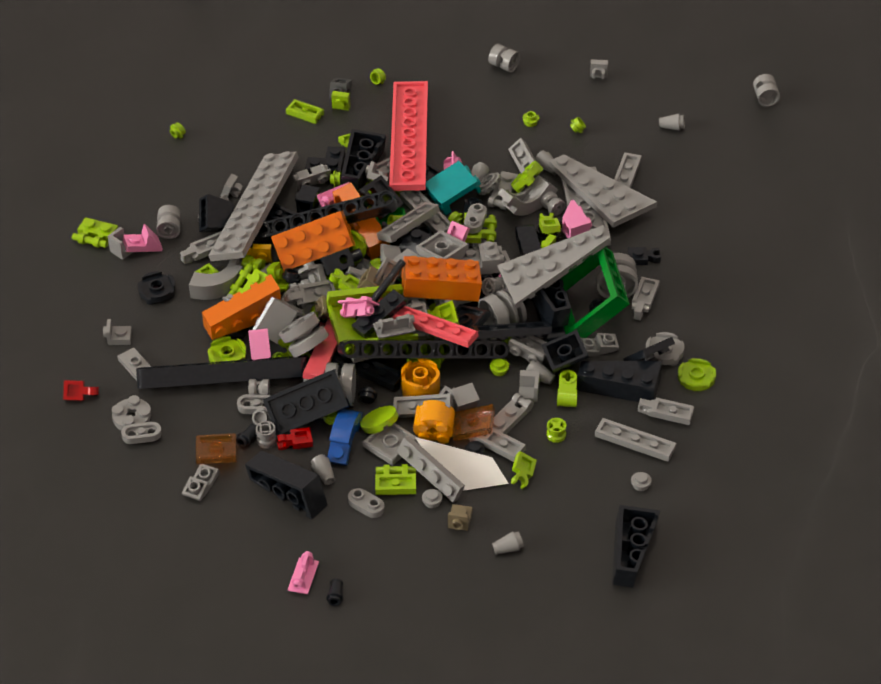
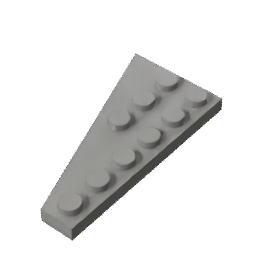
(605, 195)
(545, 266)

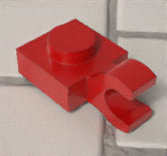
(76, 390)
(297, 438)

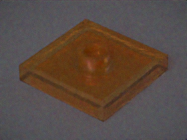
(473, 422)
(216, 448)

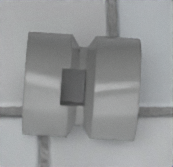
(503, 57)
(766, 90)
(168, 221)

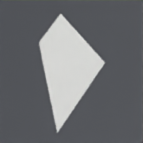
(469, 467)

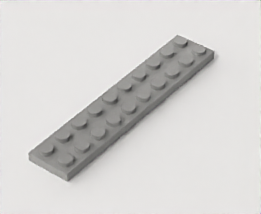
(253, 206)

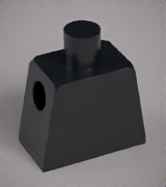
(214, 213)
(332, 261)

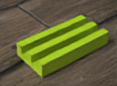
(304, 111)

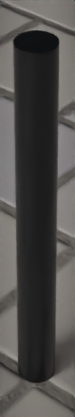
(387, 281)

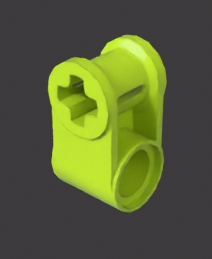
(567, 389)

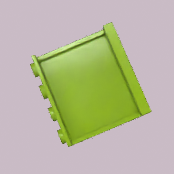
(343, 326)

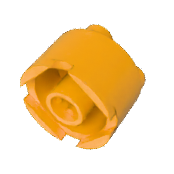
(420, 378)
(434, 421)

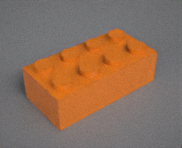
(313, 240)
(441, 278)

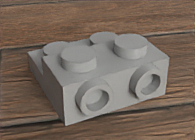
(488, 255)

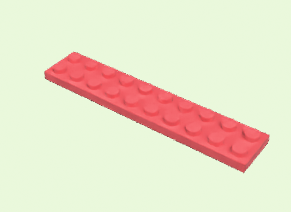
(409, 136)

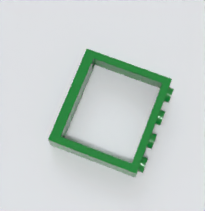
(610, 307)

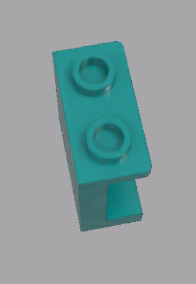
(451, 185)

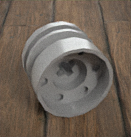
(502, 308)

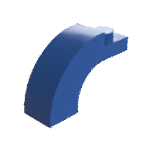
(342, 435)

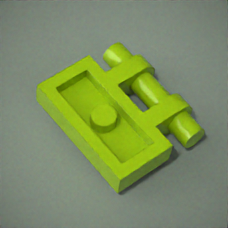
(94, 232)
(488, 234)
(257, 276)
(395, 480)

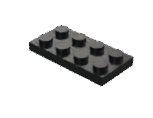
(306, 402)

